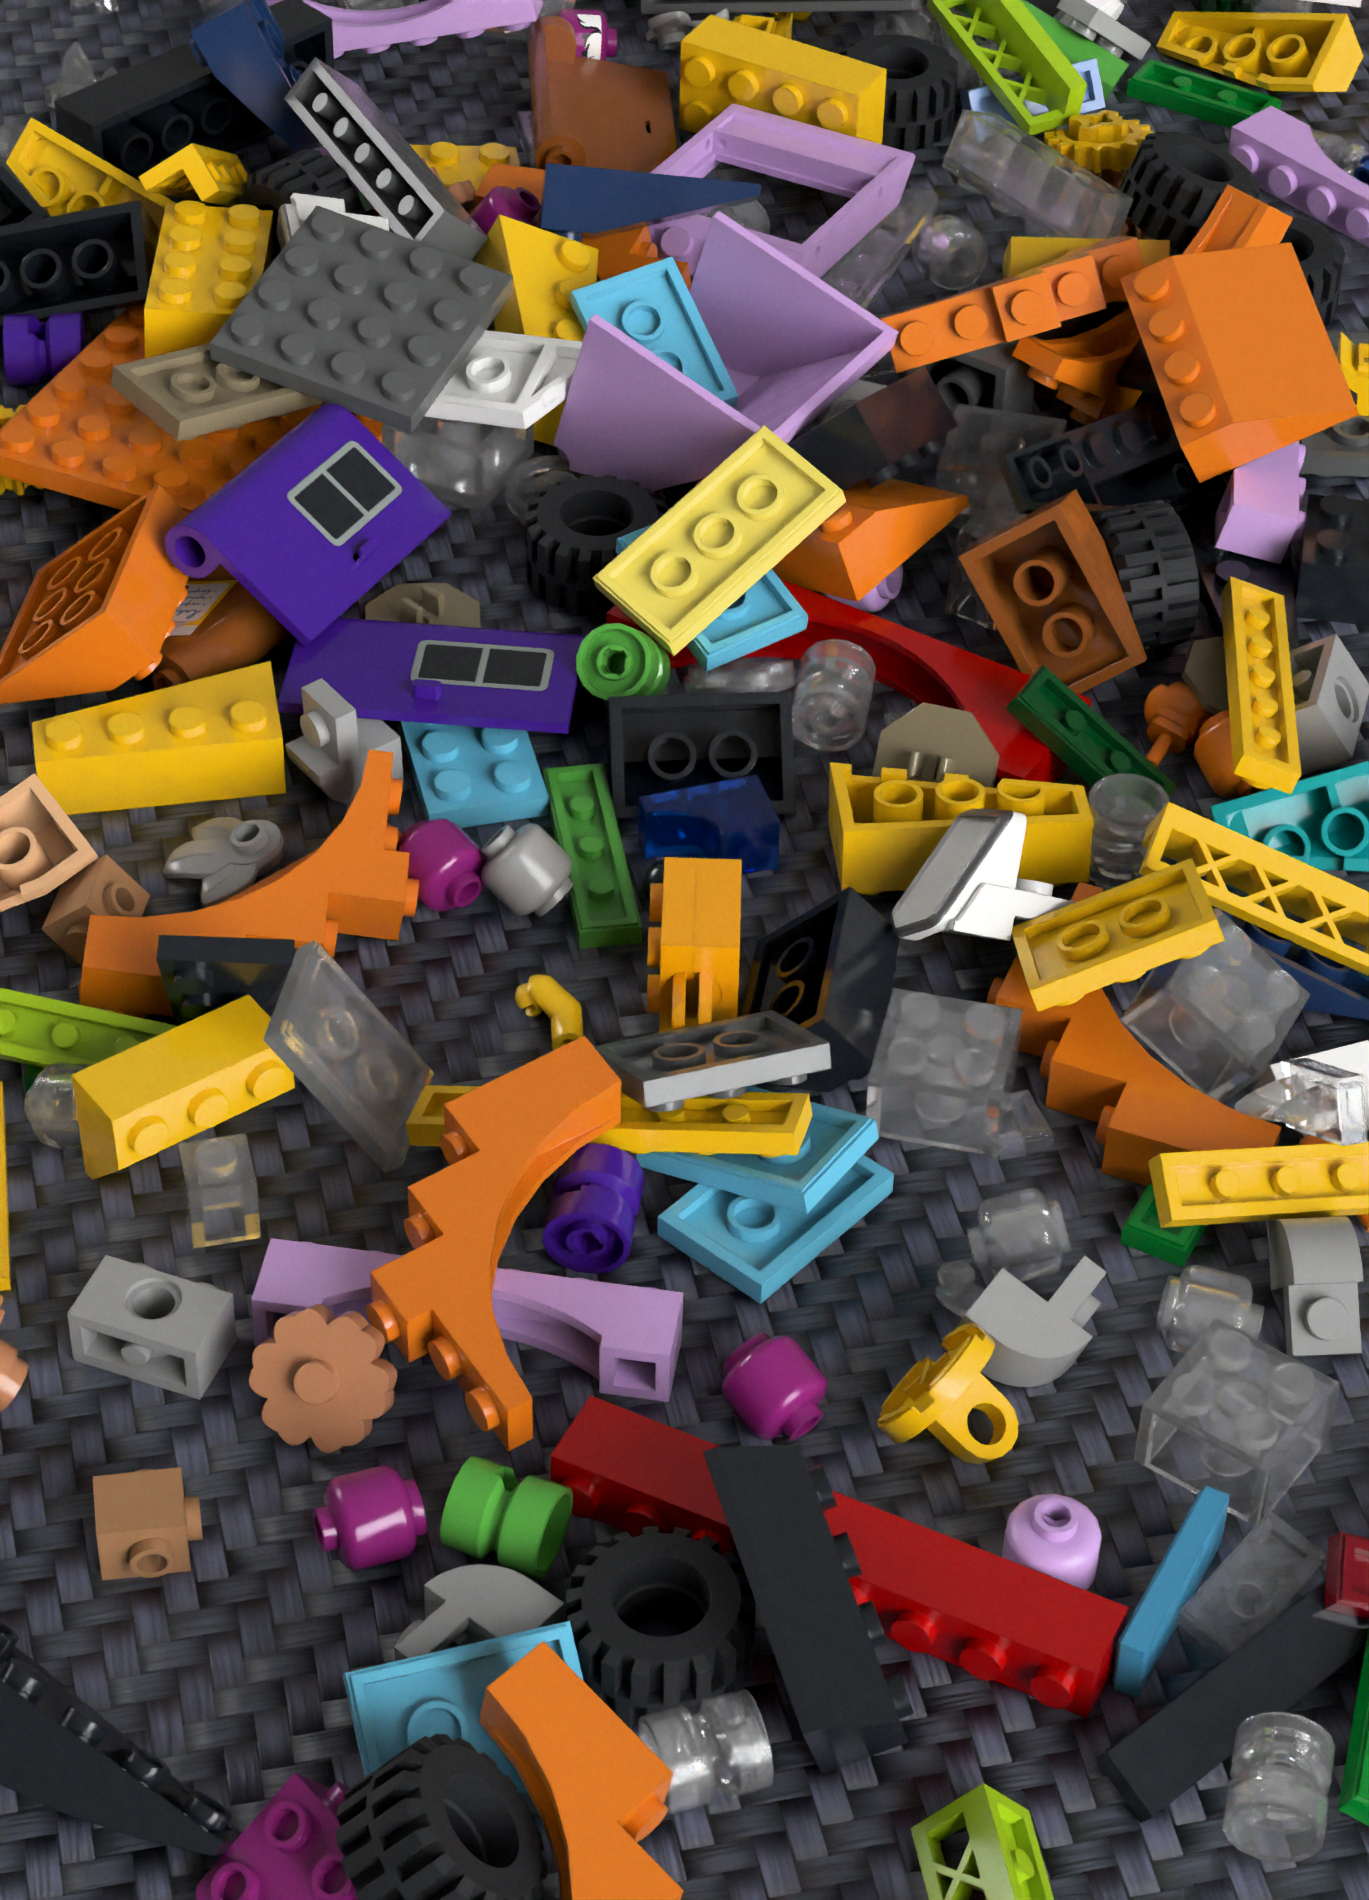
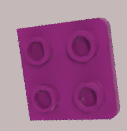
(285, 1850)

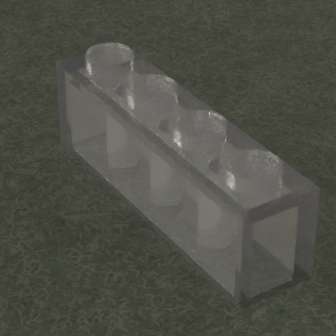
(1033, 180)

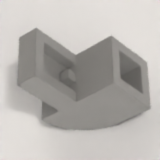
(338, 742)
(1319, 1272)
(1032, 1336)
(476, 1606)

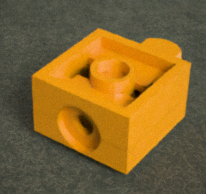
(696, 942)

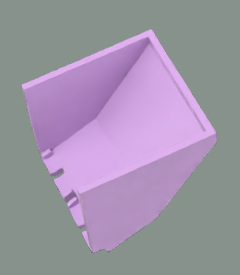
(781, 338)

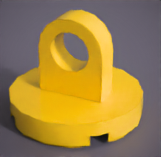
(943, 1394)

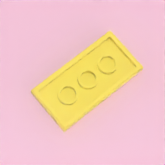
(719, 540)

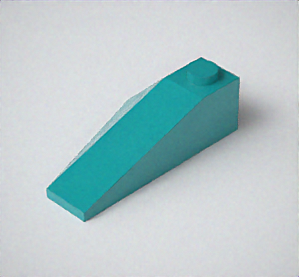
(1317, 823)

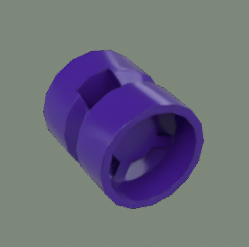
(40, 348)
(594, 1209)

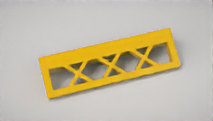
(199, 173)
(1268, 878)

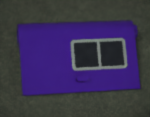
(303, 515)
(441, 674)

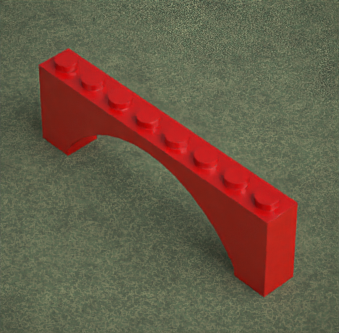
(920, 670)

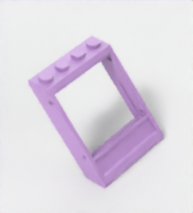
(797, 153)

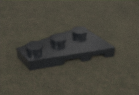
(214, 971)

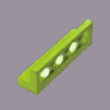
(1022, 49)
(56, 1031)
(999, 1850)

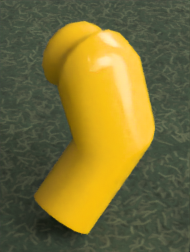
(564, 1011)

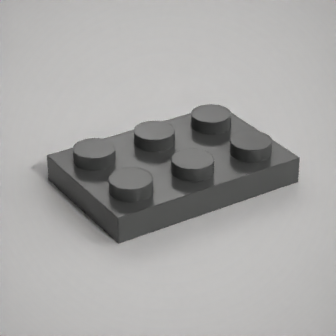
(715, 1059)

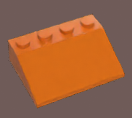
(1237, 353)
(869, 537)
(98, 608)

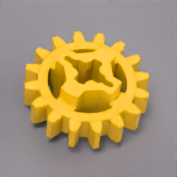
(1099, 140)

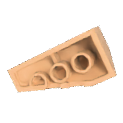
(37, 844)

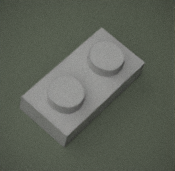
(1113, 35)

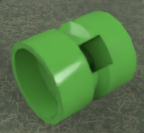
(622, 662)
(512, 1518)

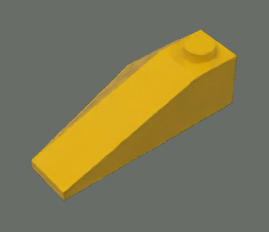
(1268, 48)
(72, 179)

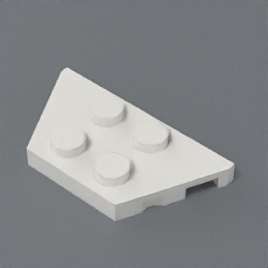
(509, 380)

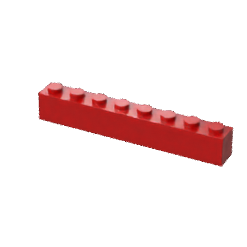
(925, 1586)

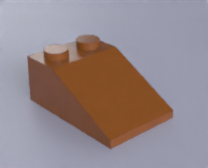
(1056, 595)

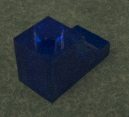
(712, 822)

